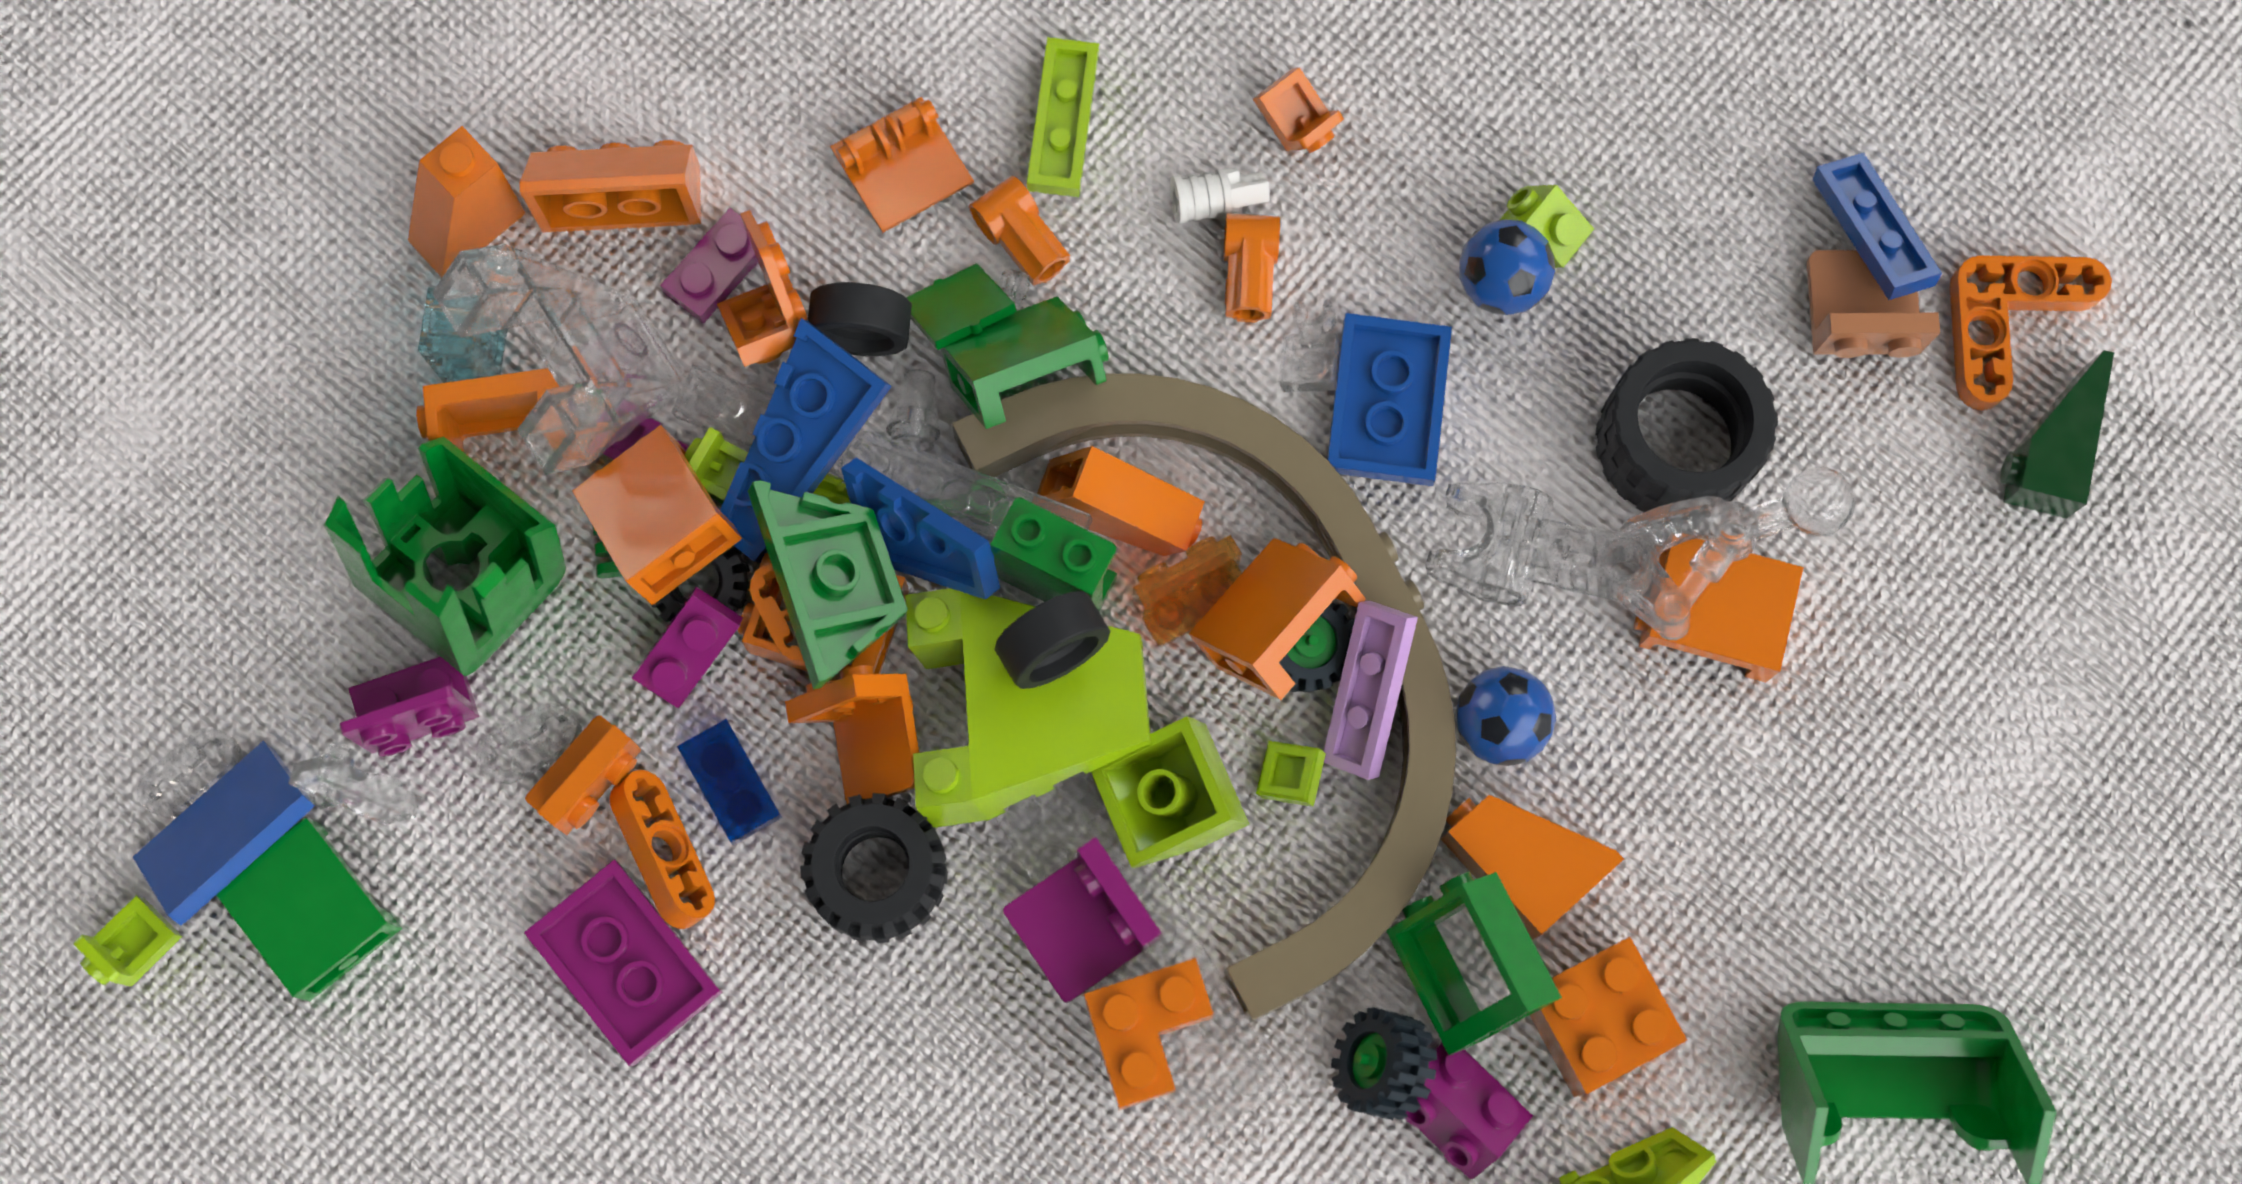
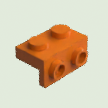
(582, 774)

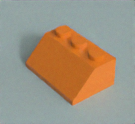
(613, 187)

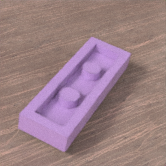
(1369, 689)

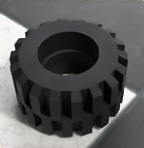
(842, 832)

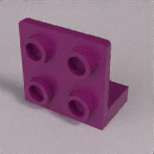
(408, 706)
(1082, 922)

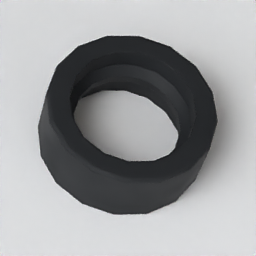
(861, 317)
(1052, 639)

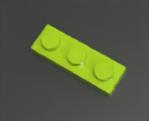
(1063, 117)

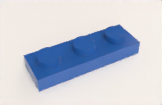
(1876, 226)

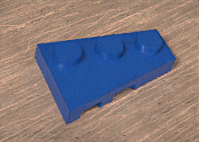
(922, 537)

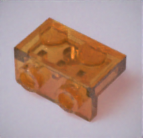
(1180, 595)

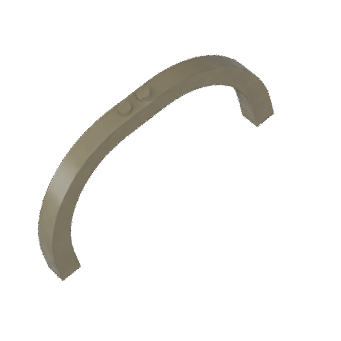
(1207, 418)

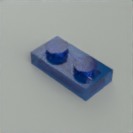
(729, 782)

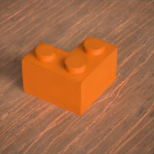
(1131, 1019)

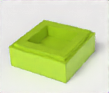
(1290, 773)

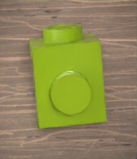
(1554, 217)
(715, 462)
(127, 944)

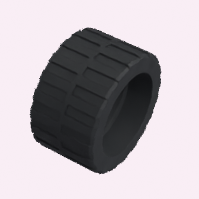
(1710, 373)

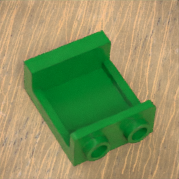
(1021, 350)
(1051, 555)
(307, 911)

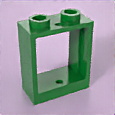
(1438, 977)

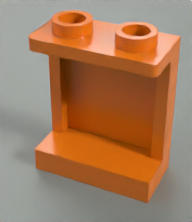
(480, 405)
(655, 515)
(1271, 611)
(1740, 617)

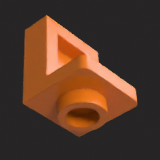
(1297, 113)

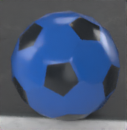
(1507, 267)
(1505, 716)

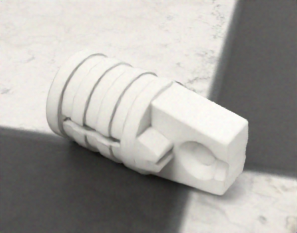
(1216, 194)

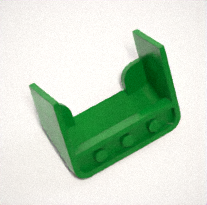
(1910, 1065)

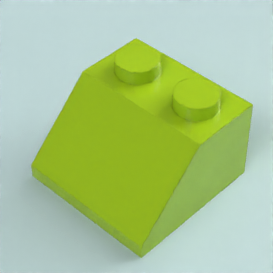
(1170, 794)

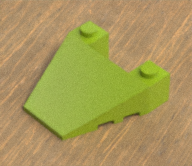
(1017, 735)

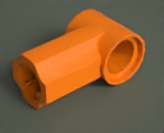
(1012, 219)
(1251, 252)

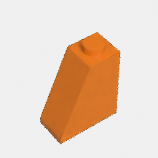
(459, 201)
(1124, 501)
(1536, 860)

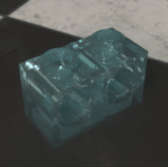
(454, 356)

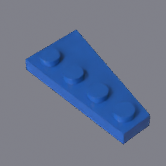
(808, 424)

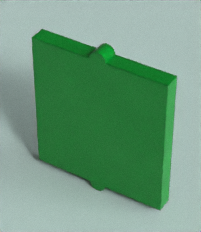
(959, 306)

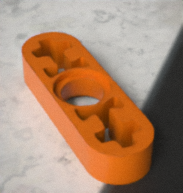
(654, 870)

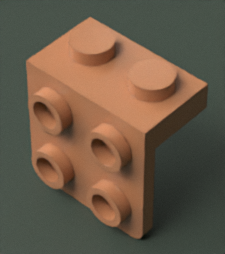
(1855, 316)

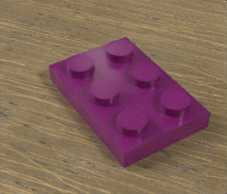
(623, 963)

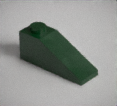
(2057, 457)

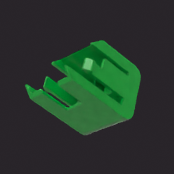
(465, 521)

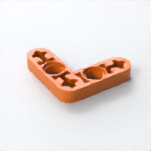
(1993, 306)

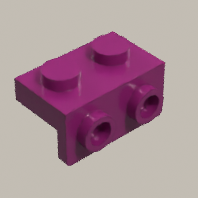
(1468, 1113)

